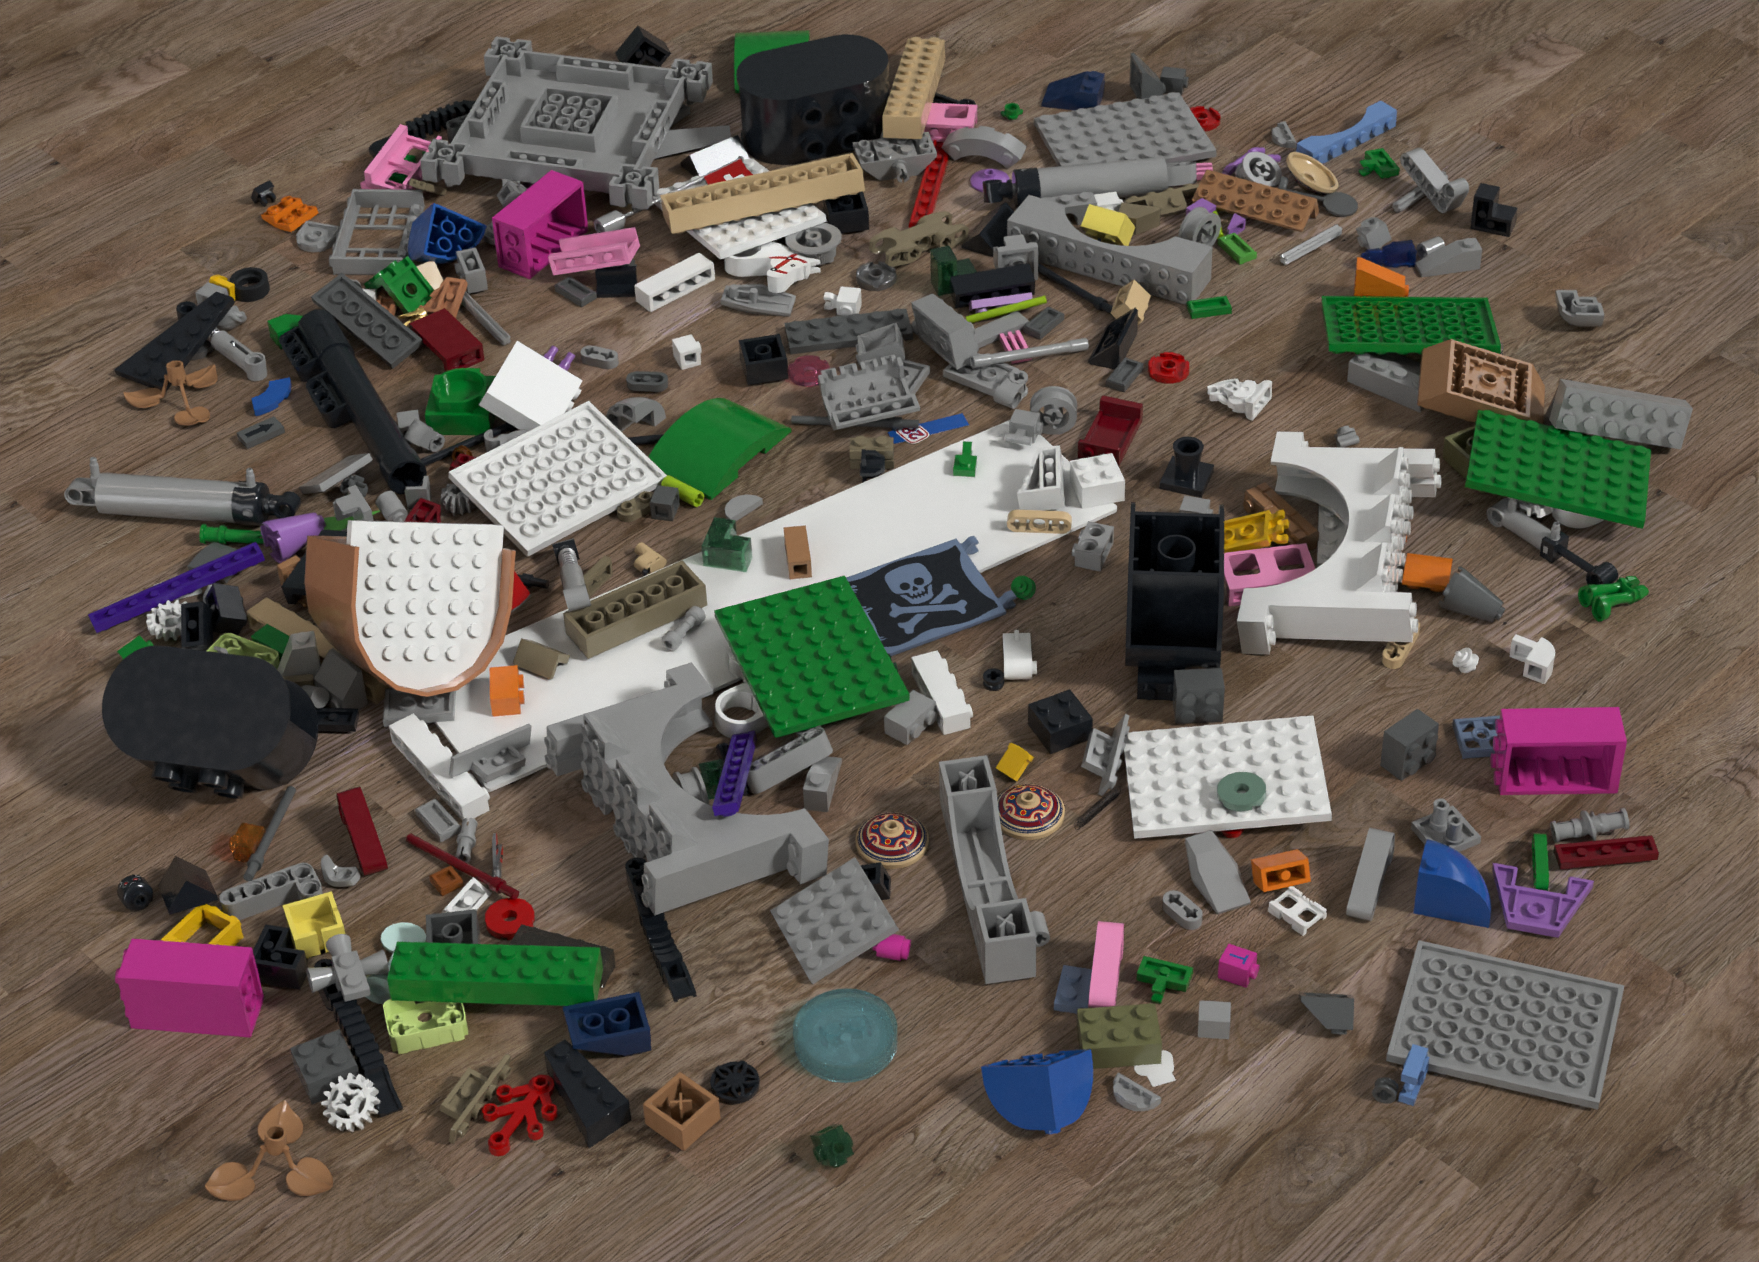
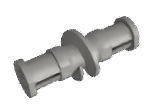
(1589, 824)

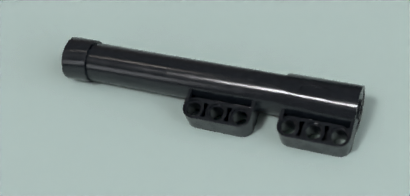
(345, 393)

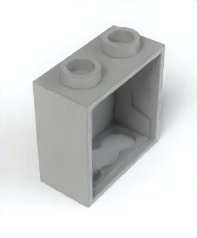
(880, 343)

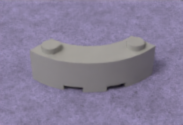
(984, 142)

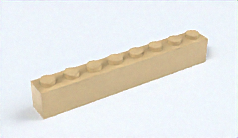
(290, 623)

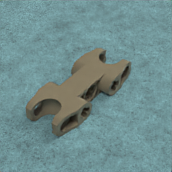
(911, 242)

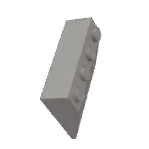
(1388, 376)

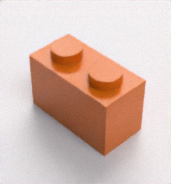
(505, 690)
(1280, 870)

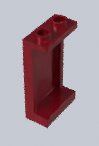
(449, 340)
(1112, 429)

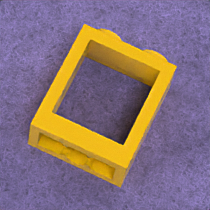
(230, 926)

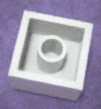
(1097, 480)

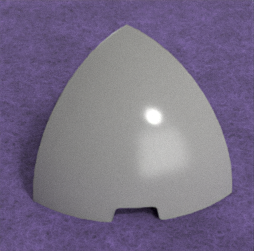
(635, 409)

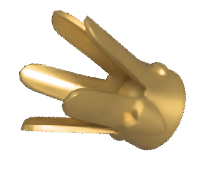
(416, 314)

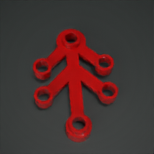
(539, 1088)

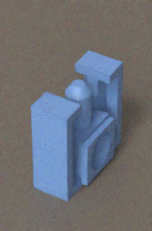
(1413, 1074)

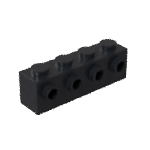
(991, 284)

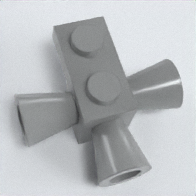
(347, 969)

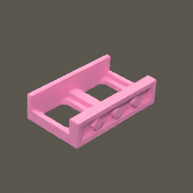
(948, 118)
(391, 160)
(595, 251)
(1267, 562)

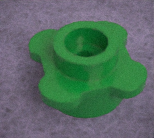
(1011, 111)

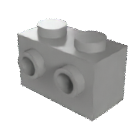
(471, 269)
(910, 717)

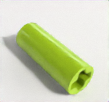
(686, 493)

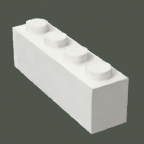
(674, 282)
(939, 685)

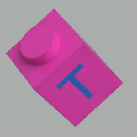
(1238, 965)

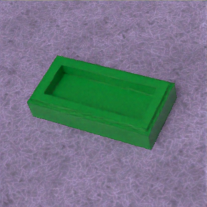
(1209, 307)

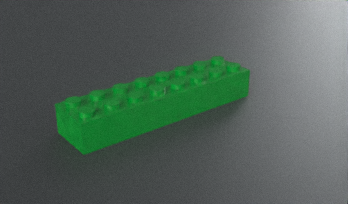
(494, 973)

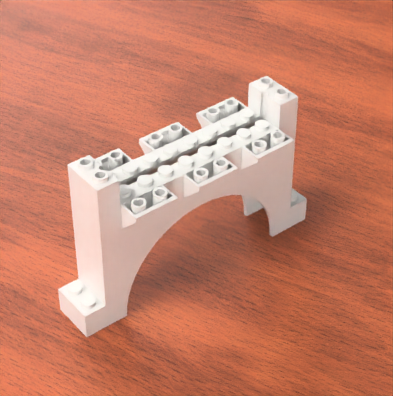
(1358, 585)

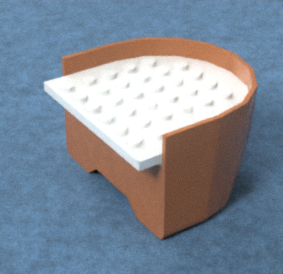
(413, 599)

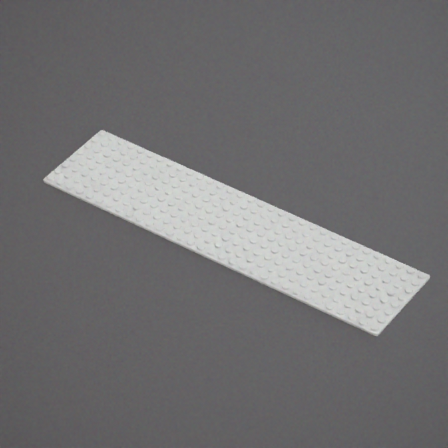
(845, 534)

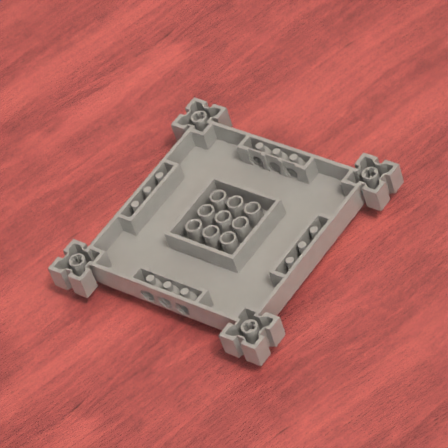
(569, 117)

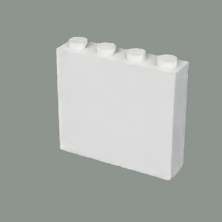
(530, 389)

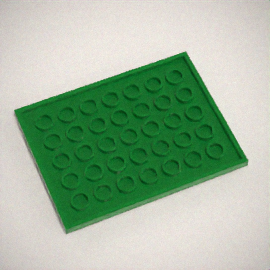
(1406, 323)
(1559, 468)
(811, 656)

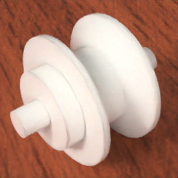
(1465, 660)

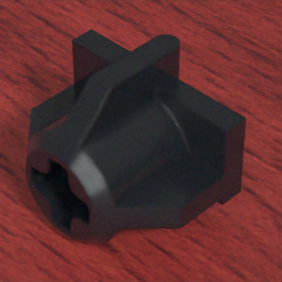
(871, 464)

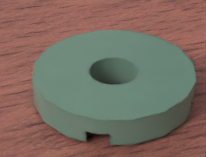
(1238, 781)

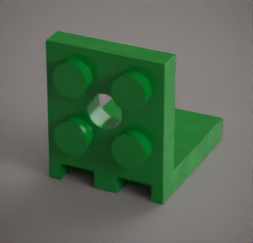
(396, 278)

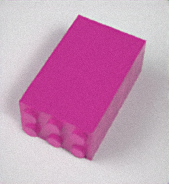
(536, 221)
(1558, 751)
(190, 987)

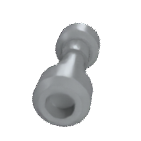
(673, 639)

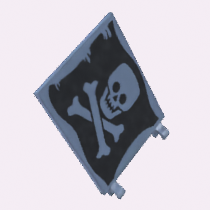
(927, 596)

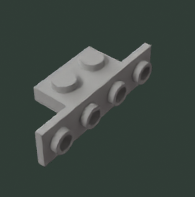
(1103, 753)
(494, 756)

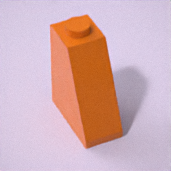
(1378, 281)

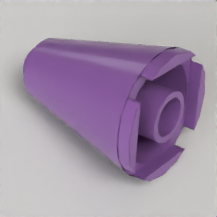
(290, 534)

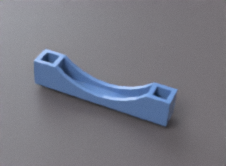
(1376, 121)

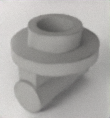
(1346, 437)

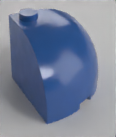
(441, 233)
(1451, 887)
(1041, 1090)

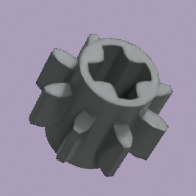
(351, 481)

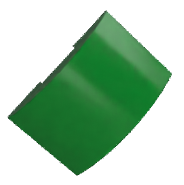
(753, 42)
(714, 443)

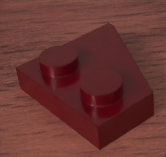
(425, 512)

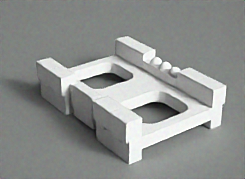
(1291, 915)

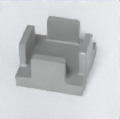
(1016, 253)
(352, 505)

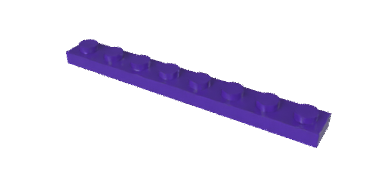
(176, 587)
(734, 774)

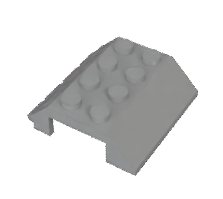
(866, 394)

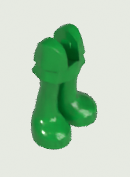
(1602, 597)

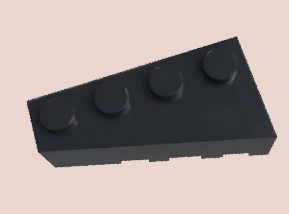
(587, 1094)

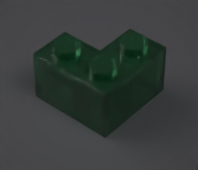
(945, 265)
(724, 548)

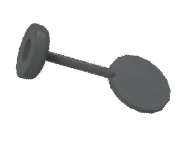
(1335, 203)

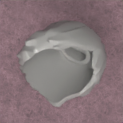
(232, 319)

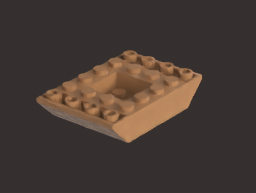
(1468, 379)

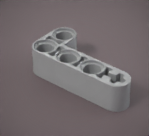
(1439, 190)
(789, 759)
(1370, 873)
(271, 891)

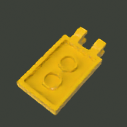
(1255, 531)

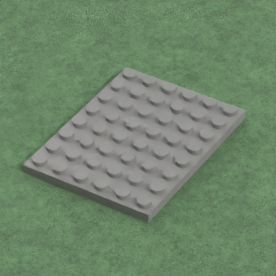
(1126, 132)
(1508, 1023)

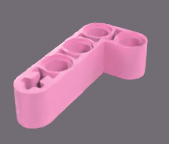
(1106, 964)

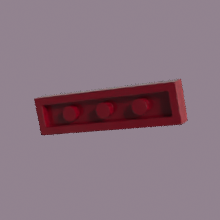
(1606, 852)

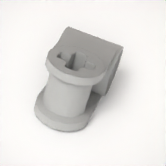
(1012, 389)
(424, 436)

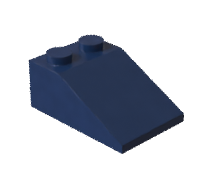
(1075, 92)
(609, 1025)

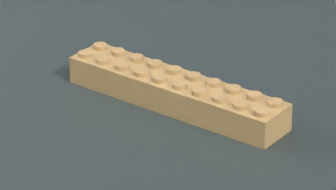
(914, 88)
(762, 193)

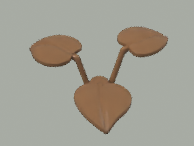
(177, 377)
(276, 1130)

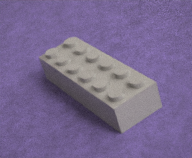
(1620, 414)

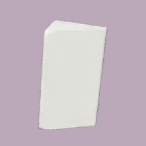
(469, 898)

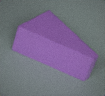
(1236, 224)

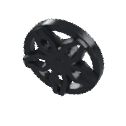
(735, 1082)

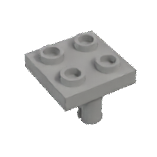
(1447, 827)

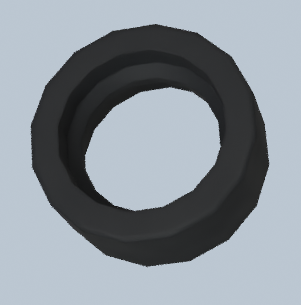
(250, 275)

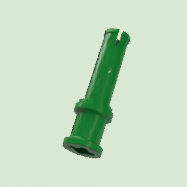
(223, 535)

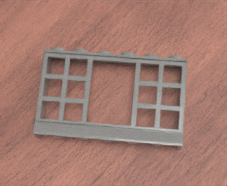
(374, 199)

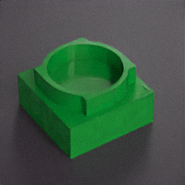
(455, 403)

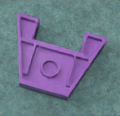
(1536, 909)

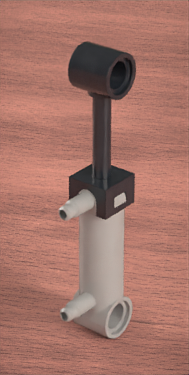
(1551, 542)

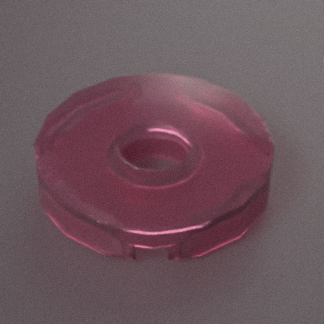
(798, 370)

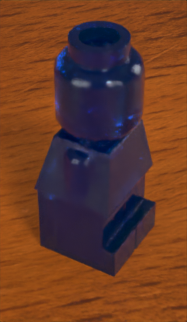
(1393, 254)

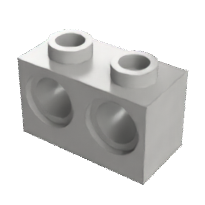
(1093, 546)

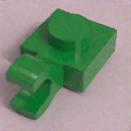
(965, 464)

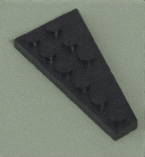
(176, 343)

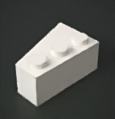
(1045, 481)

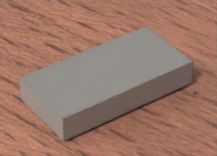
(438, 820)

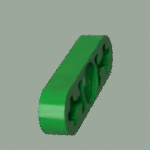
(1540, 862)

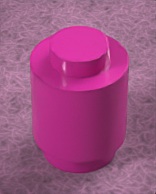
(893, 947)

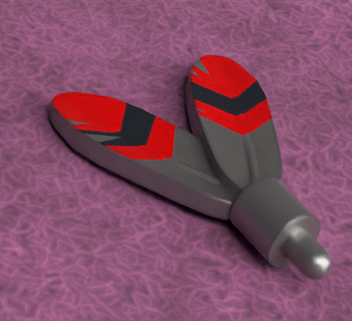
(497, 851)

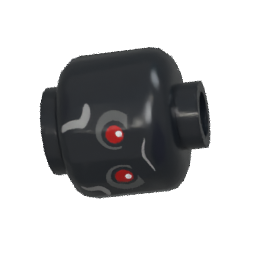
(135, 892)

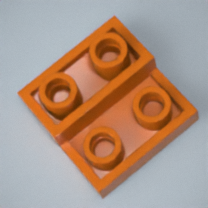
(289, 214)
(1427, 572)

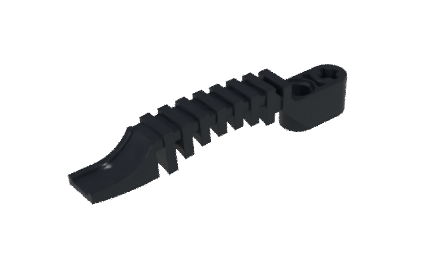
(428, 122)
(661, 944)
(362, 1044)

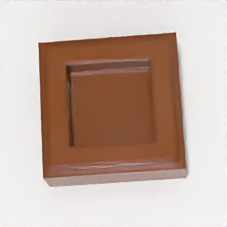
(446, 880)

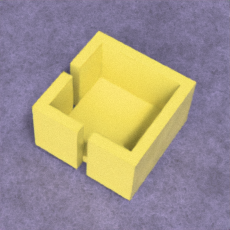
(1108, 225)
(313, 923)

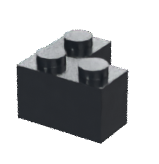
(642, 46)
(1489, 215)
(278, 960)

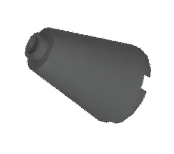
(1470, 597)

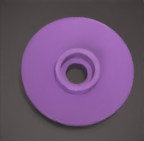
(986, 174)

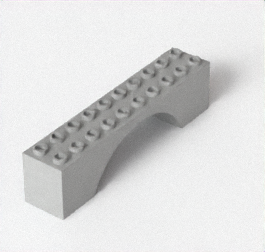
(1167, 269)
(996, 914)

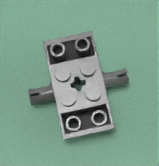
(895, 156)

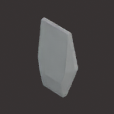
(758, 300)
(1215, 873)

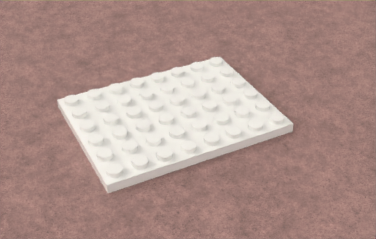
(751, 231)
(557, 478)
(1178, 772)

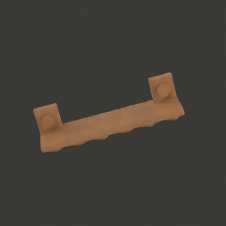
(1257, 200)

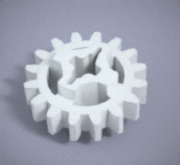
(169, 620)
(346, 1101)

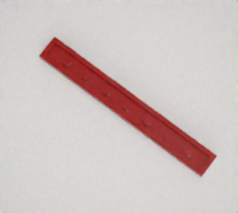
(930, 185)

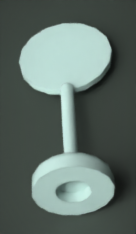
(390, 936)

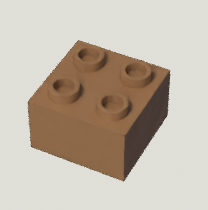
(681, 1111)

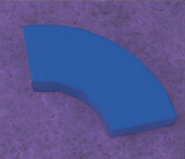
(274, 394)

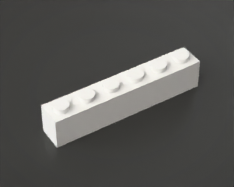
(433, 763)

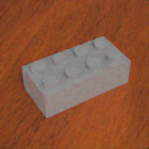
(945, 330)

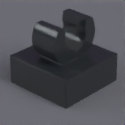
(262, 192)

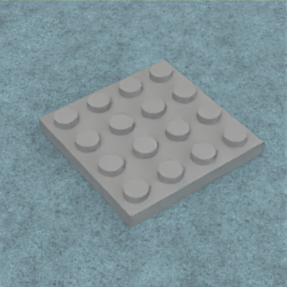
(834, 920)

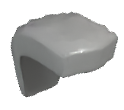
(338, 876)

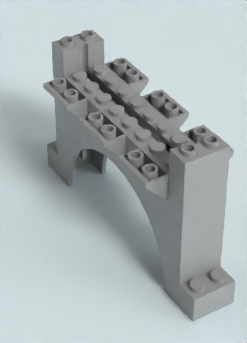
(684, 843)

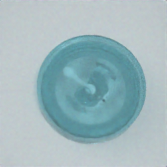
(845, 1035)

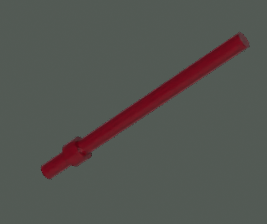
(495, 883)

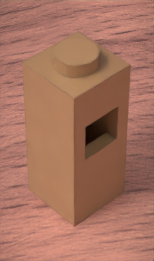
(797, 552)

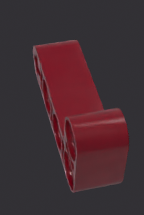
(361, 830)

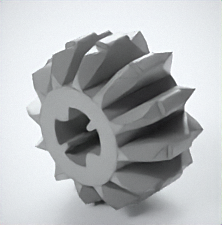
(455, 501)

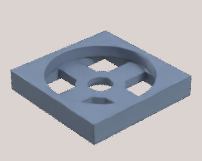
(1478, 723)

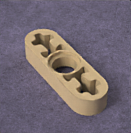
(1031, 527)
(1401, 650)

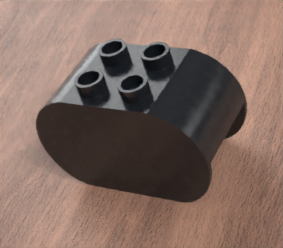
(812, 98)
(1175, 590)
(209, 719)

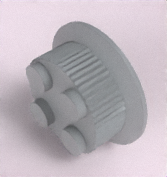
(816, 242)

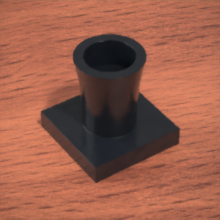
(1185, 471)

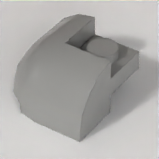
(1579, 310)

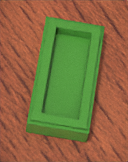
(1237, 248)

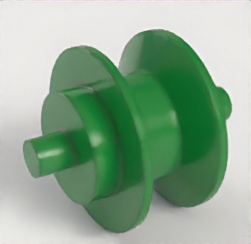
(1023, 587)

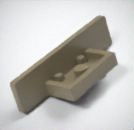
(1170, 200)
(469, 1094)

